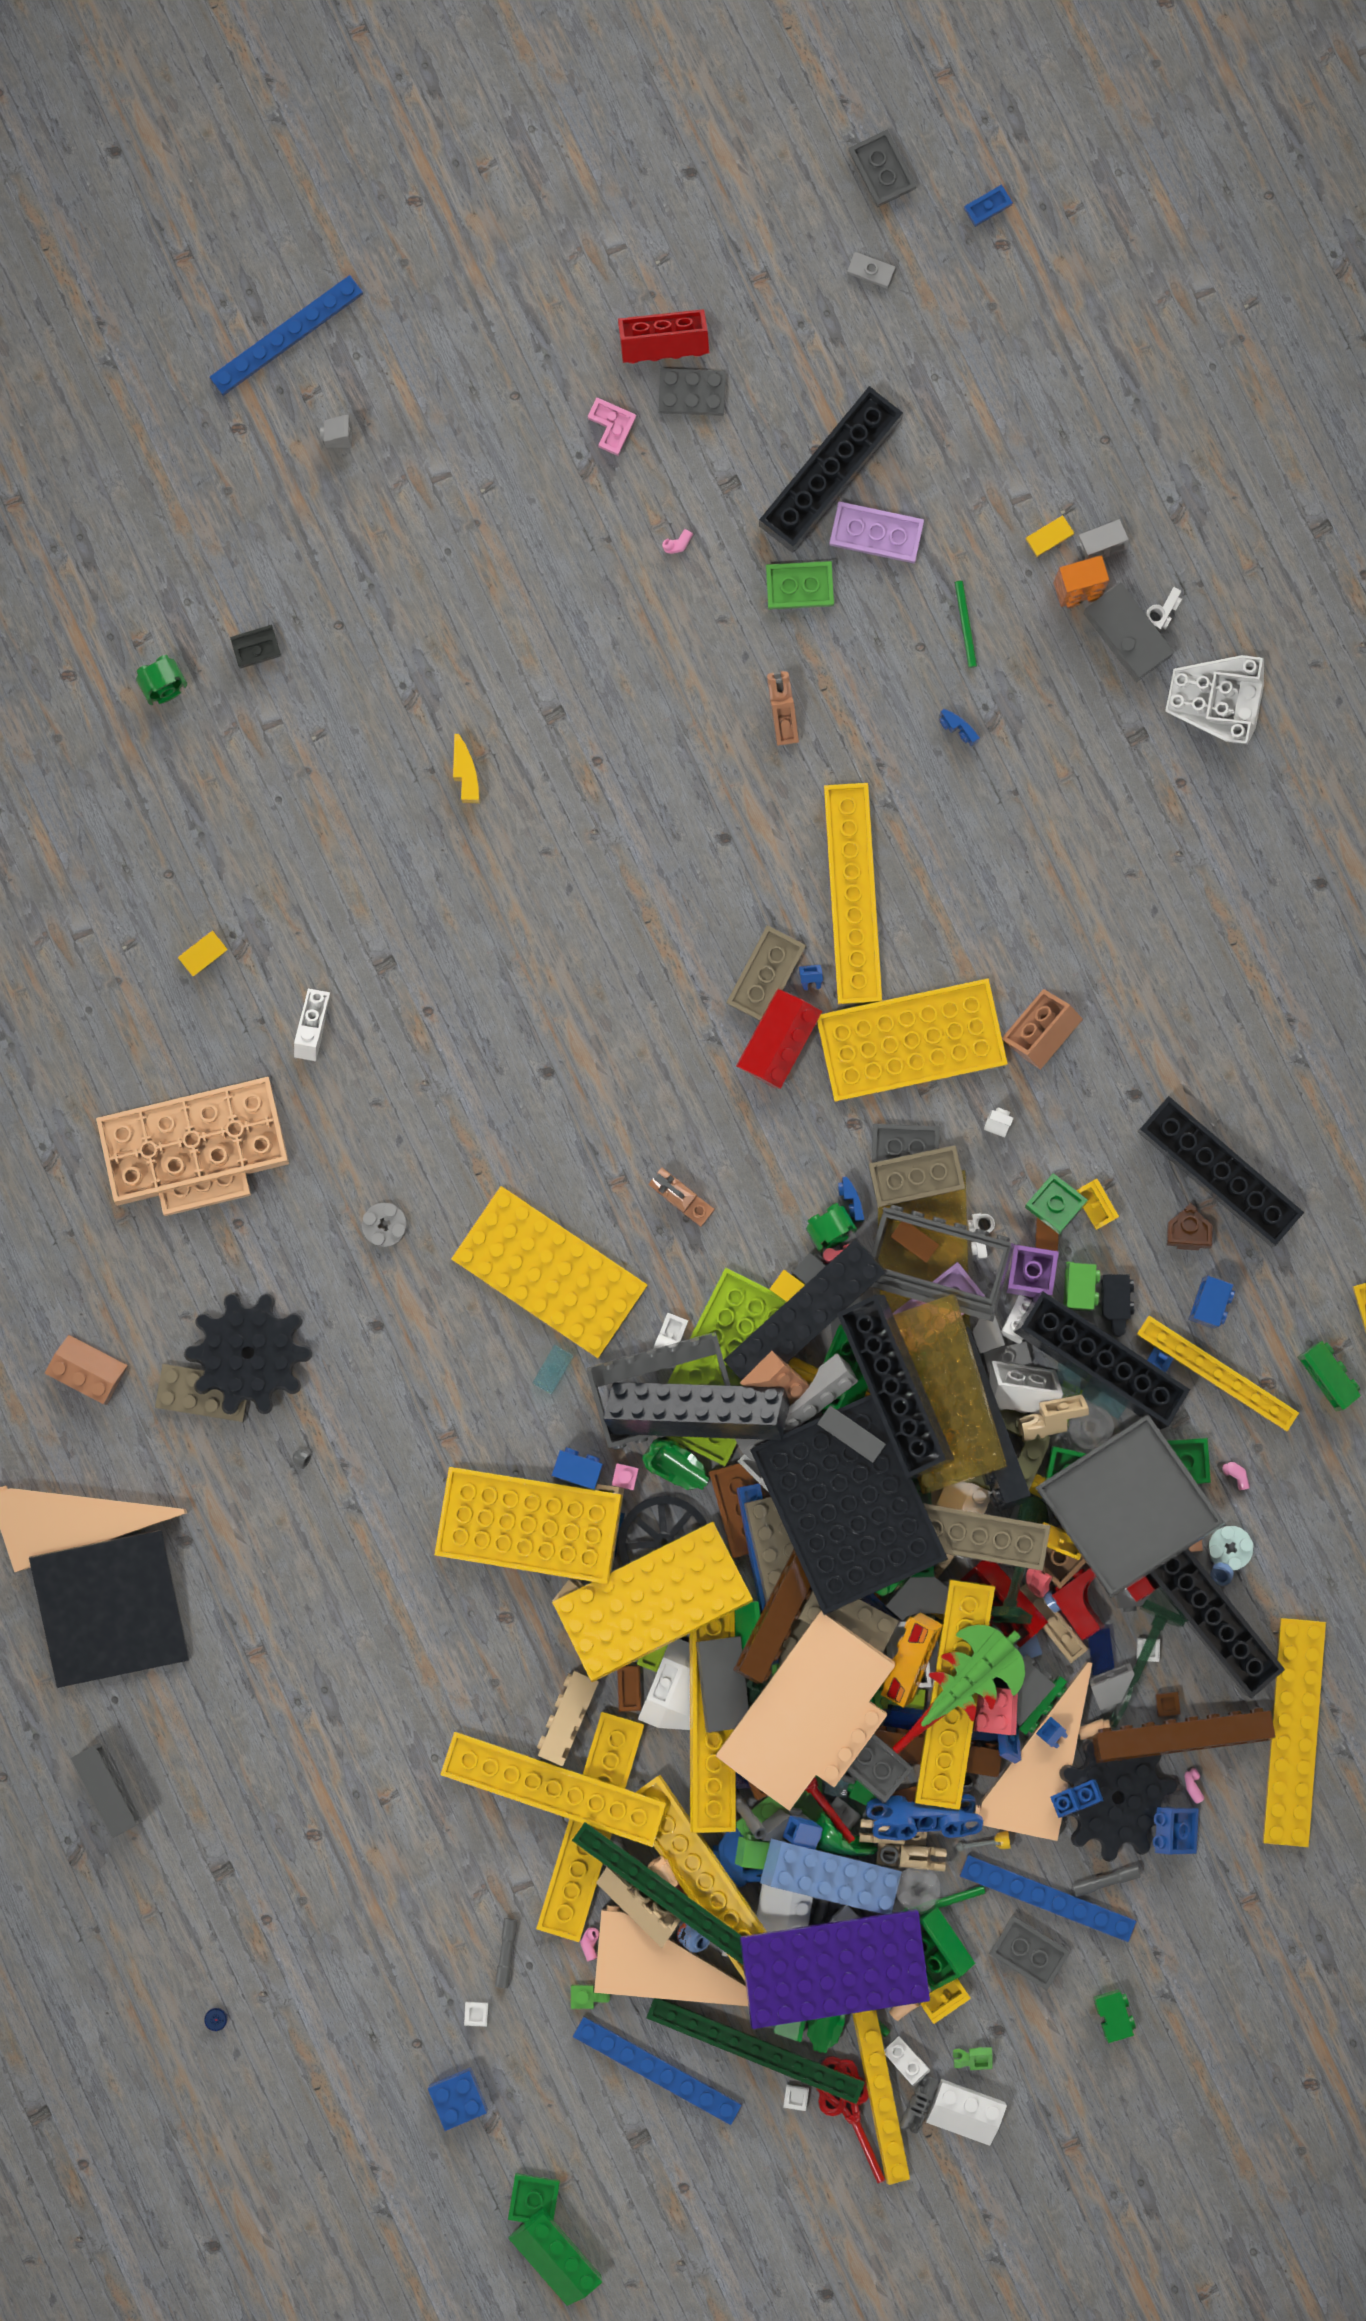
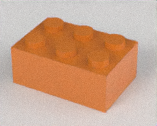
(1081, 582)

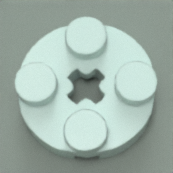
(1227, 1535)

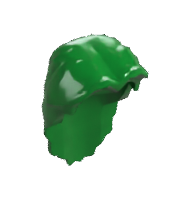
(675, 1464)
(834, 1843)
(825, 2032)

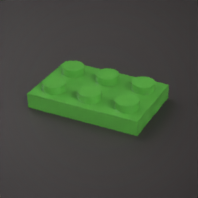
(799, 585)

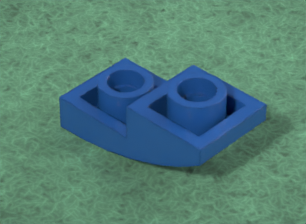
(954, 722)
(848, 1192)
(1076, 1798)

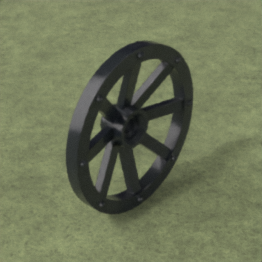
(660, 1501)

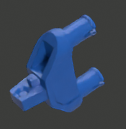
(726, 1854)

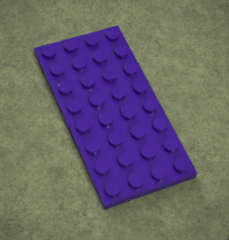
(834, 1969)

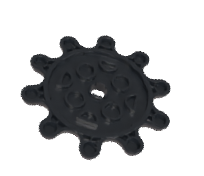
(253, 1377)
(1123, 1821)

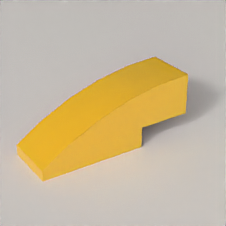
(465, 771)

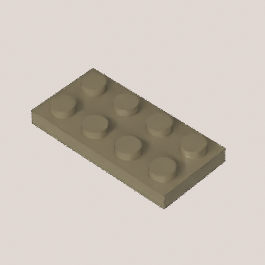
(765, 972)
(916, 1176)
(178, 1394)
(859, 1618)

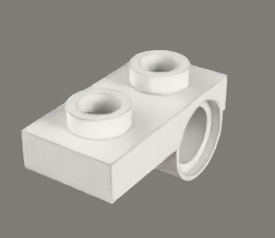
(1171, 603)
(998, 1122)
(977, 1248)
(1018, 1310)
(671, 1331)
(906, 2061)

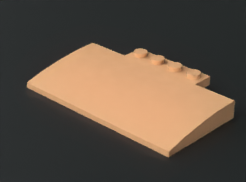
(193, 1147)
(810, 1713)

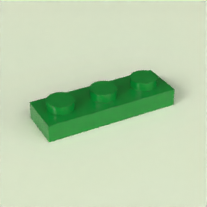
(1044, 1707)

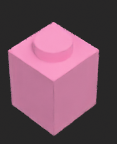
(625, 1476)

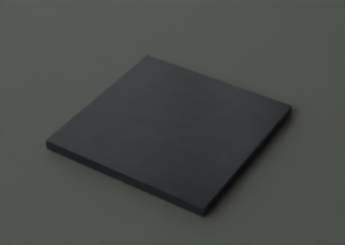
(109, 1608)

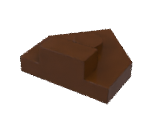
(1189, 1230)

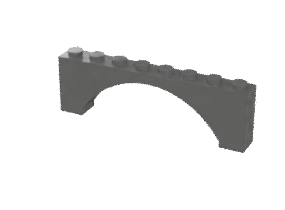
(930, 1596)

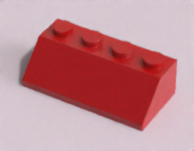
(663, 336)
(778, 1039)
(991, 1574)

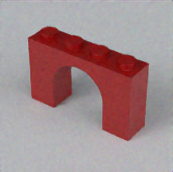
(1074, 1601)

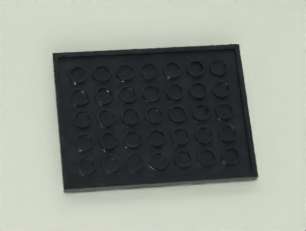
(847, 1517)

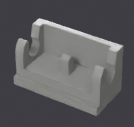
(1104, 540)

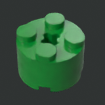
(160, 680)
(830, 1228)

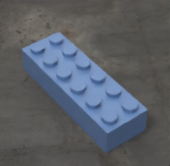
(830, 1877)

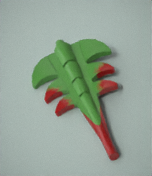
(992, 1658)

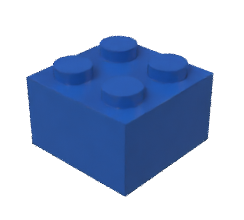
(1211, 1302)
(578, 1469)
(457, 2099)

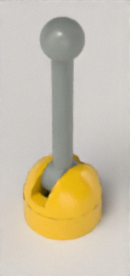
(1001, 1841)

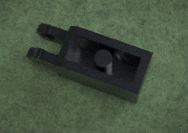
(1116, 1301)

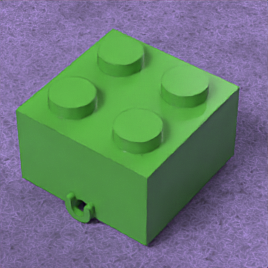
(1080, 1286)

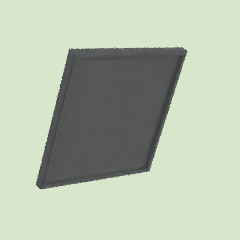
(1130, 1506)

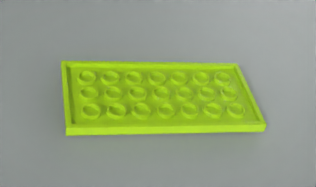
(734, 1313)

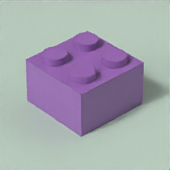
(1032, 1271)

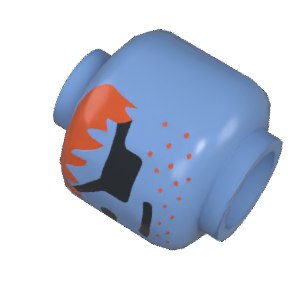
(691, 1939)

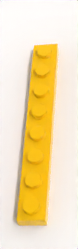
(1217, 1373)
(881, 2097)

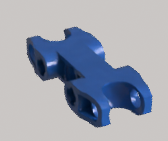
(910, 1817)

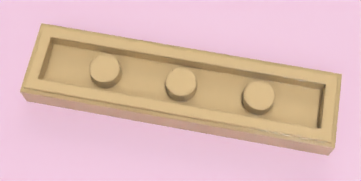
(1057, 1628)

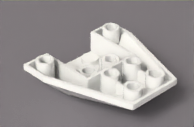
(1219, 696)
(670, 1693)

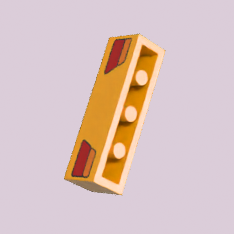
(911, 1659)

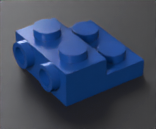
(1176, 1830)

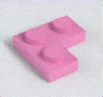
(617, 422)

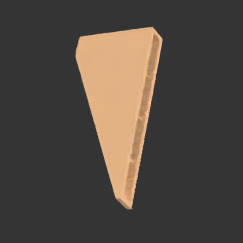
(52, 1522)
(1022, 1792)
(637, 1966)

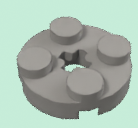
(395, 1230)

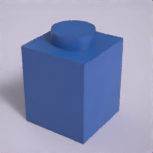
(803, 1832)

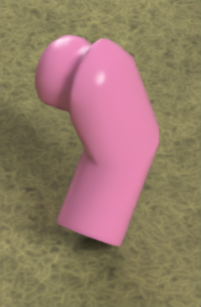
(677, 545)
(1237, 1472)
(1191, 1786)
(587, 1943)

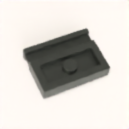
(255, 646)

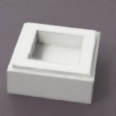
(1155, 1653)
(476, 2014)
(796, 2097)

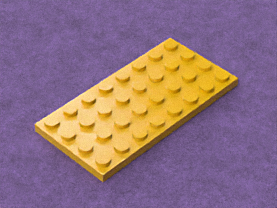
(911, 1040)
(549, 1272)
(528, 1525)
(652, 1602)

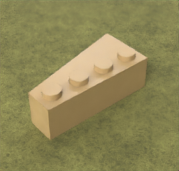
(568, 1717)
(642, 1909)

